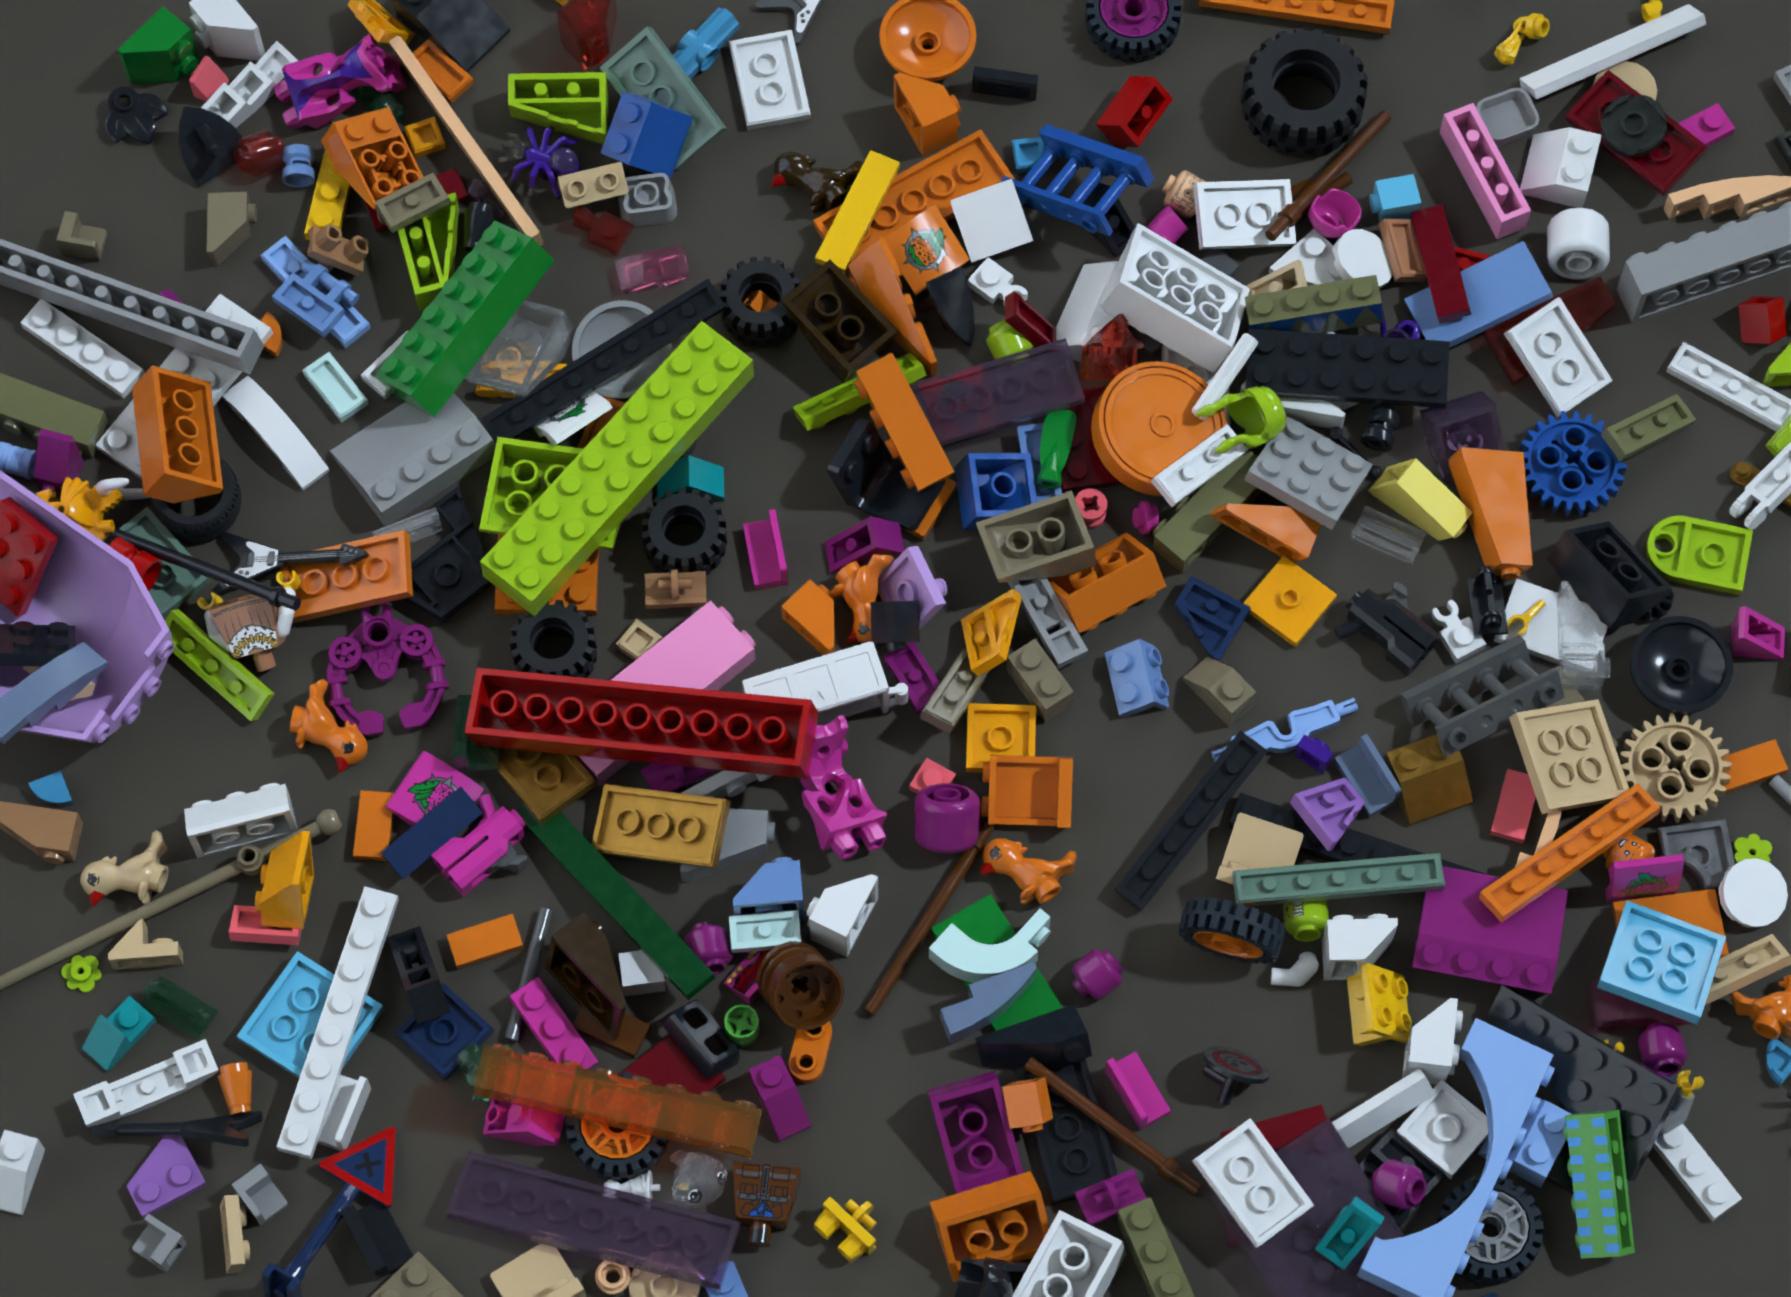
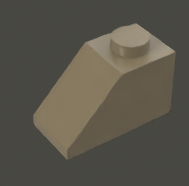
(228, 223)
(1221, 689)

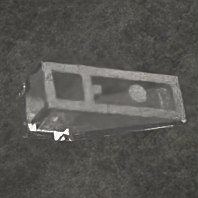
(1579, 646)

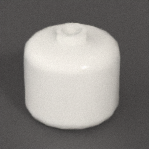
(1578, 243)

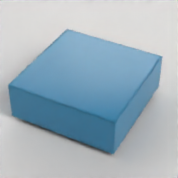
(1026, 153)

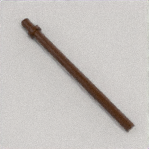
(927, 921)

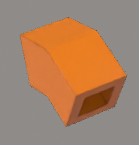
(759, 301)

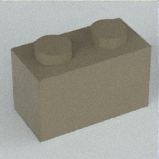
(1040, 680)

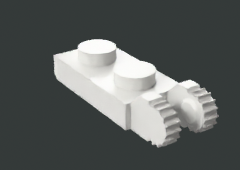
(1767, 489)

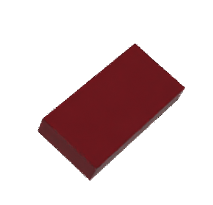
(1028, 321)

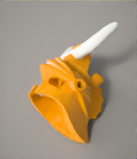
(88, 505)

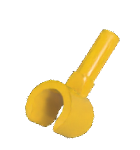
(1651, 10)
(1526, 617)

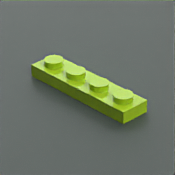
(845, 398)
(217, 667)

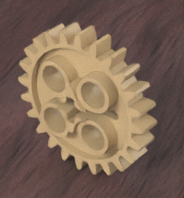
(1701, 754)

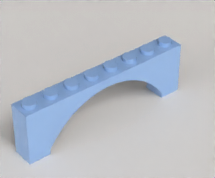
(1508, 1080)

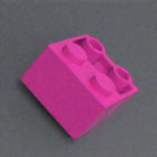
(522, 1124)

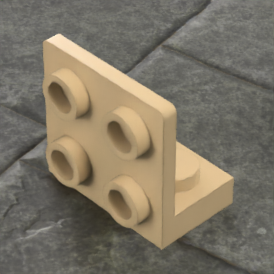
(1258, 845)
(537, 1274)

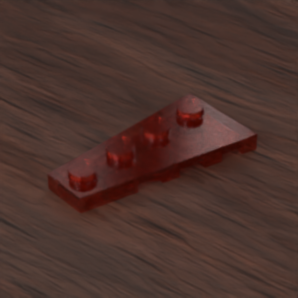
(1585, 304)

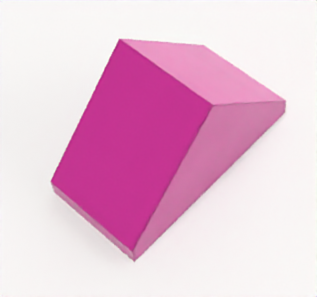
(1756, 636)

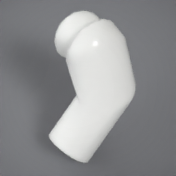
(1298, 974)

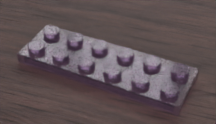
(1000, 392)

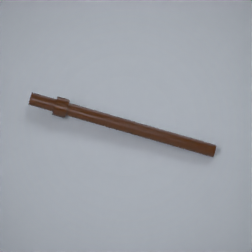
(1292, 212)
(1167, 1168)

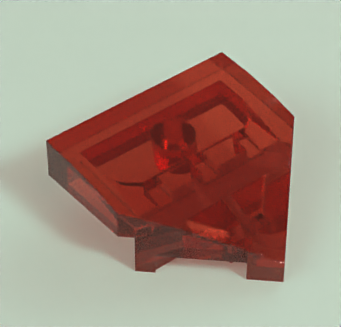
(1109, 351)

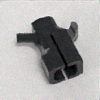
(1391, 626)

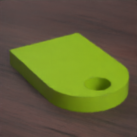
(1702, 553)

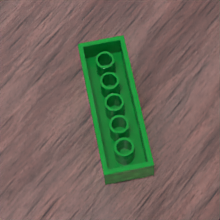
(464, 318)

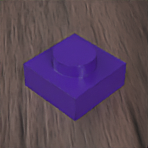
(1314, 753)

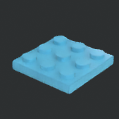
(1661, 962)
(290, 1013)

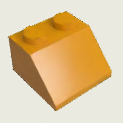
(287, 883)

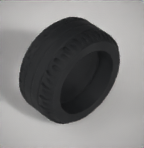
(209, 524)

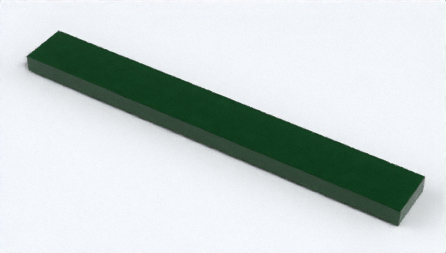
(620, 902)

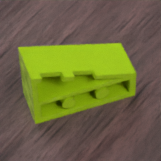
(566, 101)
(431, 251)

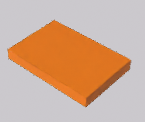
(1693, 907)

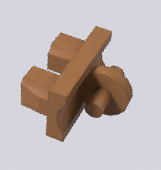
(335, 251)
(675, 589)

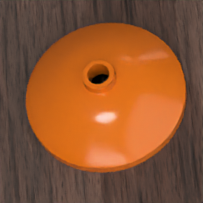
(928, 22)

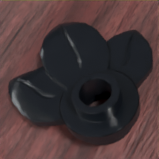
(135, 119)

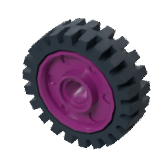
(1133, 35)

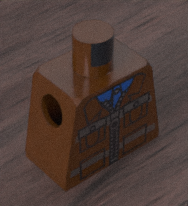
(764, 1198)

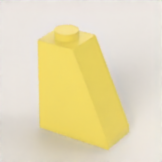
(1421, 499)

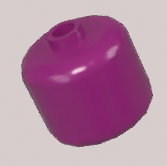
(946, 818)

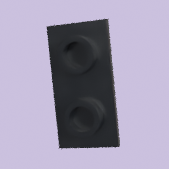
(1487, 603)

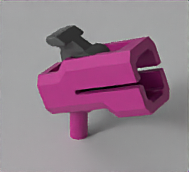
(484, 849)

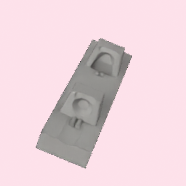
(1046, 612)

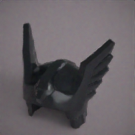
(987, 1277)

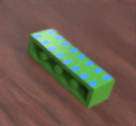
(1599, 1184)

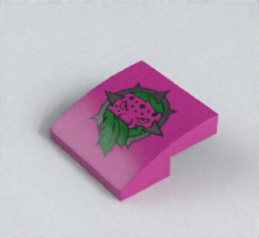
(427, 786)
(1644, 878)

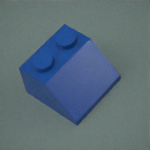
(646, 134)
(993, 485)

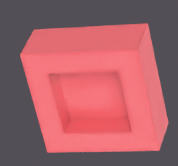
(930, 774)

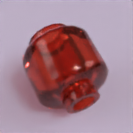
(259, 153)

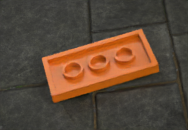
(372, 581)

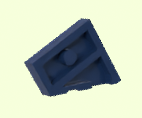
(1211, 616)

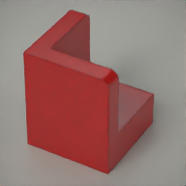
(1762, 319)

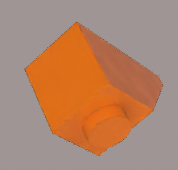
(812, 616)

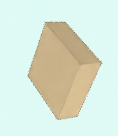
(637, 640)

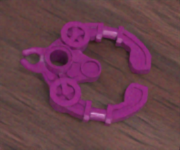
(383, 657)

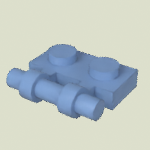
(310, 305)

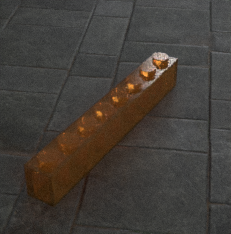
(617, 1101)

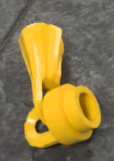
(1532, 26)

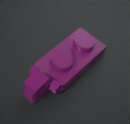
(911, 668)

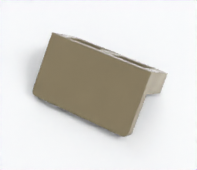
(411, 203)

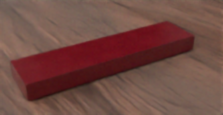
(1441, 263)

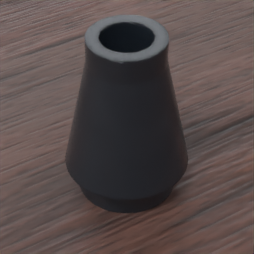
(476, 220)

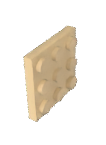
(1569, 755)

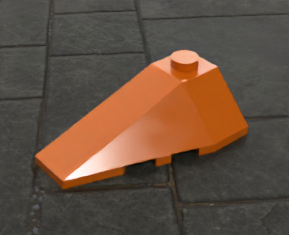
(878, 279)

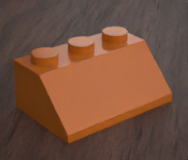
(1121, 577)
(991, 1221)

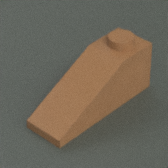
(45, 831)

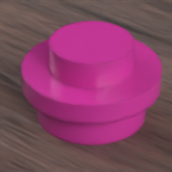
(1145, 517)

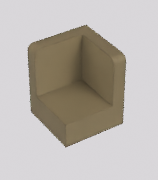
(80, 239)

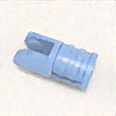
(17, 460)

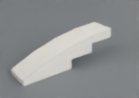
(250, 87)

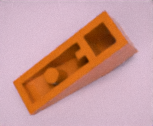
(1273, 527)

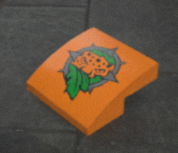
(925, 248)

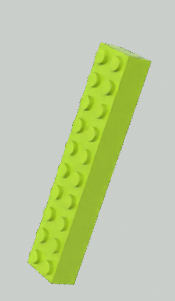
(617, 468)

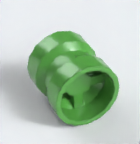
(742, 1018)

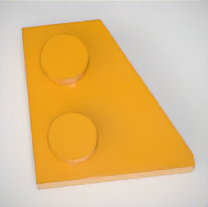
(379, 21)
(990, 631)

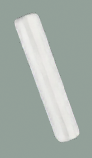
(1226, 373)

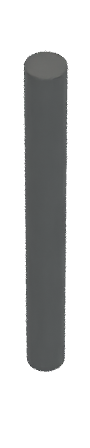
(530, 968)

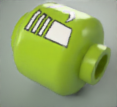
(1306, 919)

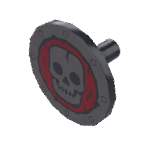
(1229, 1066)

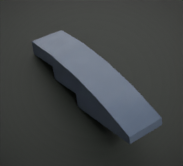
(48, 688)

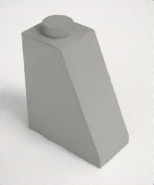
(744, 839)

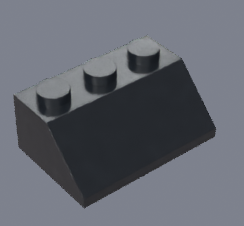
(1608, 573)

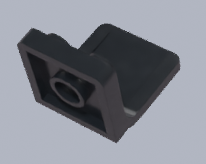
(873, 481)

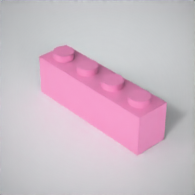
(1485, 171)

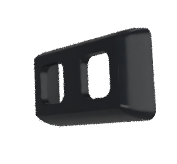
(692, 1040)

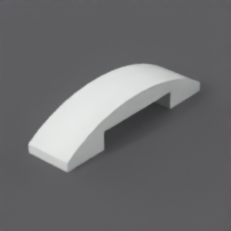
(276, 431)
(147, 1087)

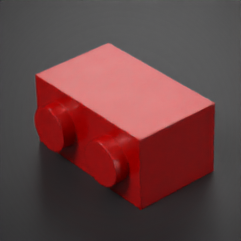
(1134, 111)

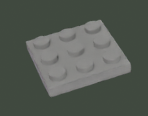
(1309, 473)

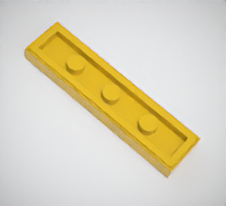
(858, 210)

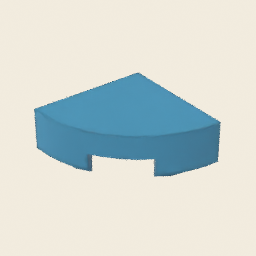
(52, 789)
(1778, 1061)

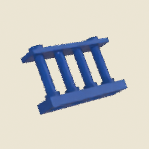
(1082, 153)

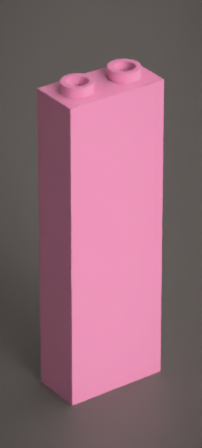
(697, 654)

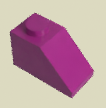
(55, 460)
(863, 541)
(779, 1098)

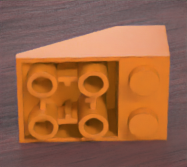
(371, 154)

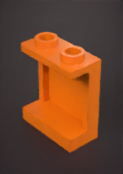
(1028, 790)

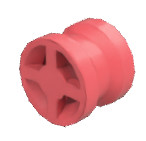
(1092, 517)

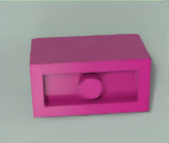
(766, 552)
(1137, 1090)

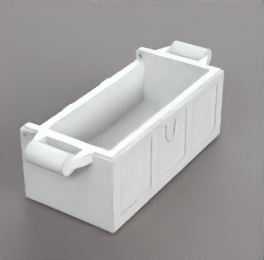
(836, 683)

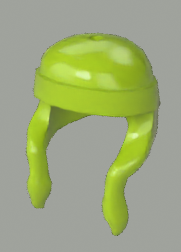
(1255, 410)

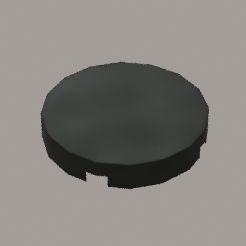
(1634, 125)

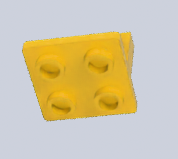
(1378, 1006)

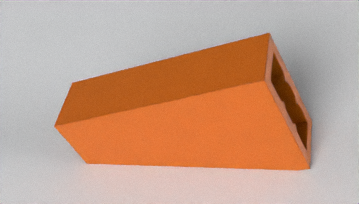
(1496, 492)

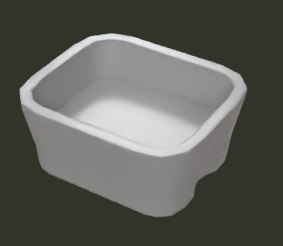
(1508, 115)
(649, 200)

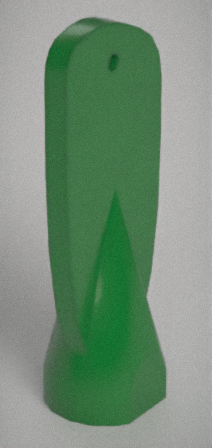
(1055, 447)

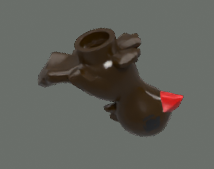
(823, 185)

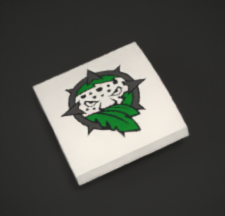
(573, 418)

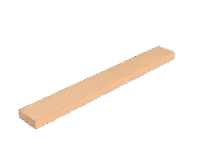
(464, 139)

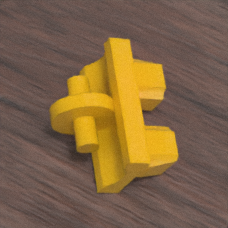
(858, 1238)

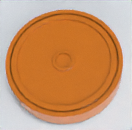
(1149, 423)

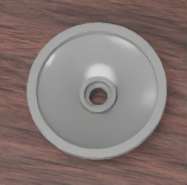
(604, 324)

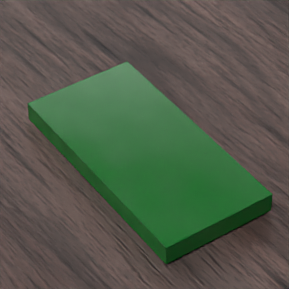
(988, 925)

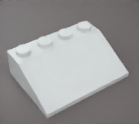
(1176, 298)

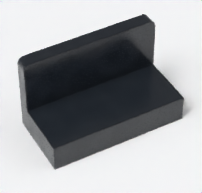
(378, 1238)

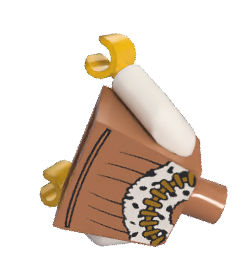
(250, 624)

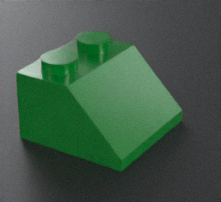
(159, 50)

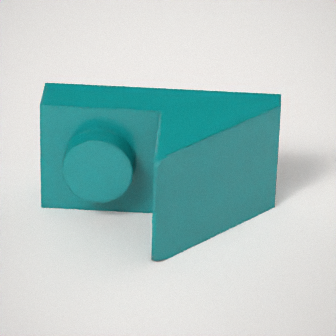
(118, 1033)
(1349, 1232)

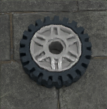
(1518, 1233)

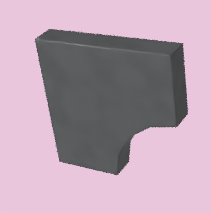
(1704, 849)

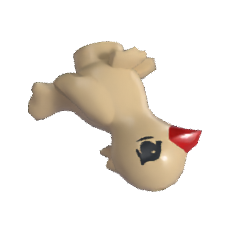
(137, 875)

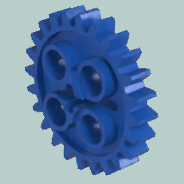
(1549, 479)

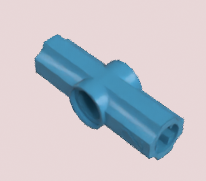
(701, 47)

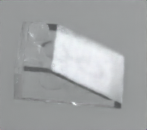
(524, 350)

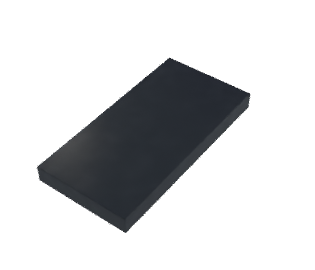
(1071, 1145)

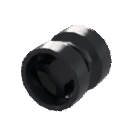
(1380, 429)

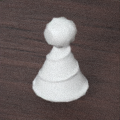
(639, 1185)

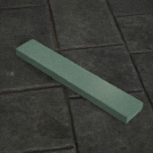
(1338, 880)

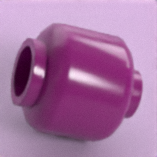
(710, 945)
(1097, 974)
(1662, 1048)
(1398, 1184)

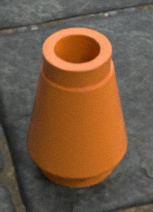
(236, 1086)

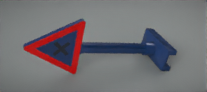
(364, 1170)

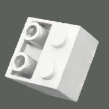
(1354, 942)
(1432, 1043)

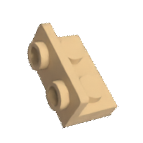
(593, 185)

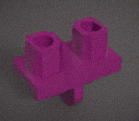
(673, 777)
(1108, 1196)

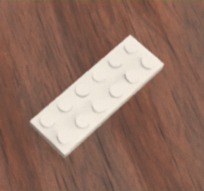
(121, 439)

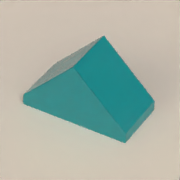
(693, 474)

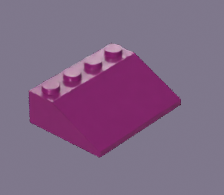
(1468, 941)

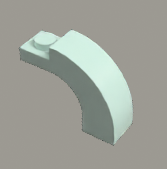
(977, 961)

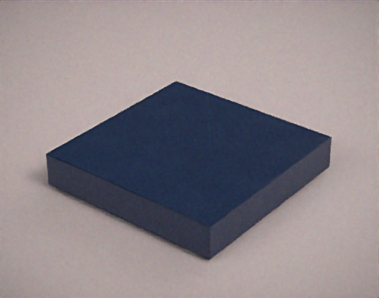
(443, 1039)

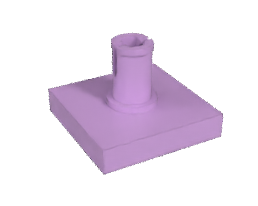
(912, 580)

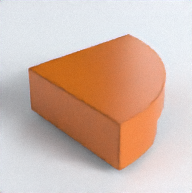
(274, 343)

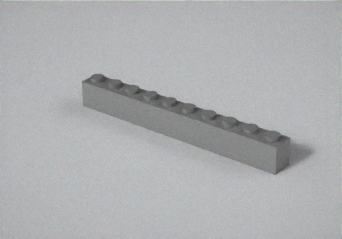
(129, 307)

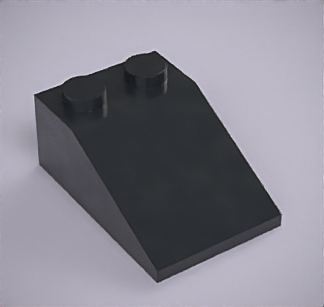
(458, 27)

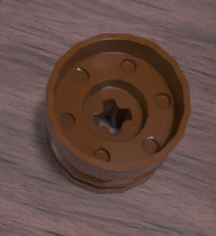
(808, 1000)

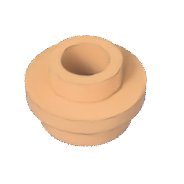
(612, 1288)

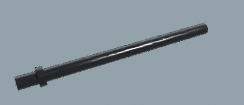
(276, 596)

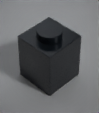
(895, 623)

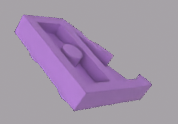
(1328, 809)

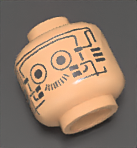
(1180, 193)

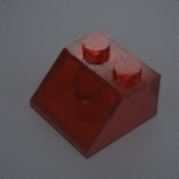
(588, 30)

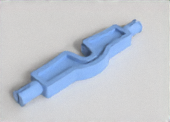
(1301, 722)

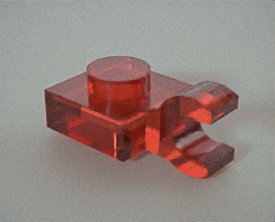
(605, 232)

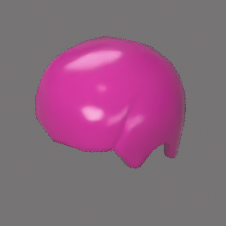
(1334, 213)

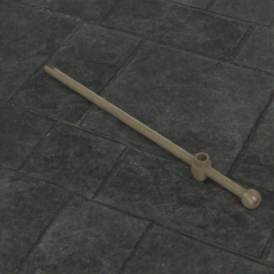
(326, 823)

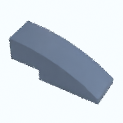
(987, 1001)

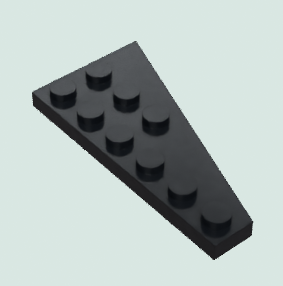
(1592, 1073)

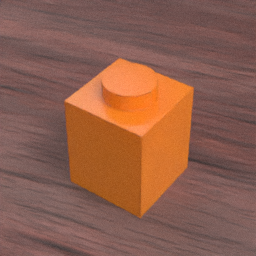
(1027, 1104)

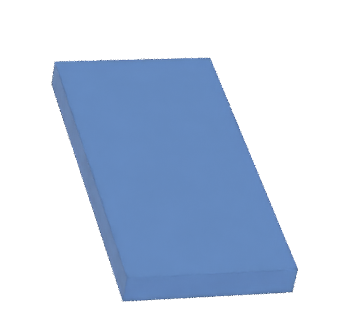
(1495, 292)

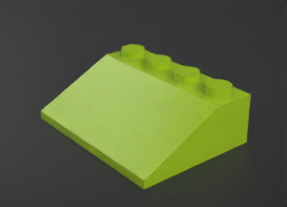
(519, 477)

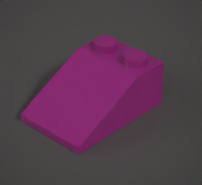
(975, 1131)

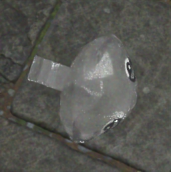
(697, 1179)

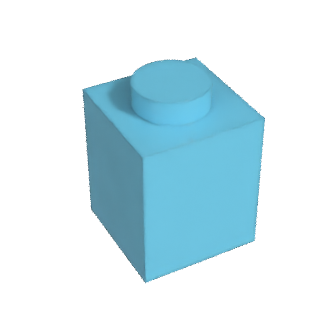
(1395, 198)

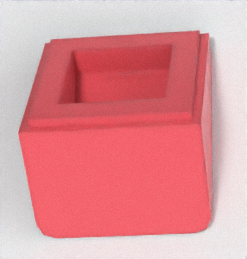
(206, 79)

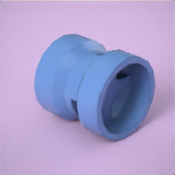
(298, 167)

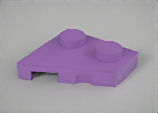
(165, 1177)

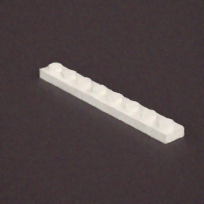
(337, 1023)

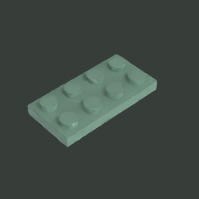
(651, 71)

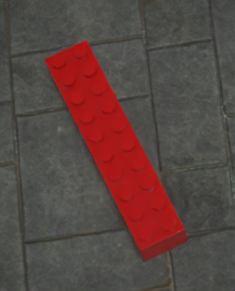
(642, 722)

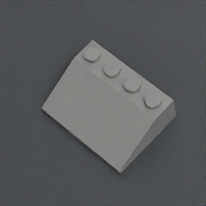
(413, 456)

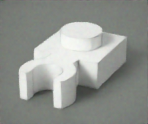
(994, 282)
(1458, 634)

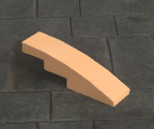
(1743, 194)

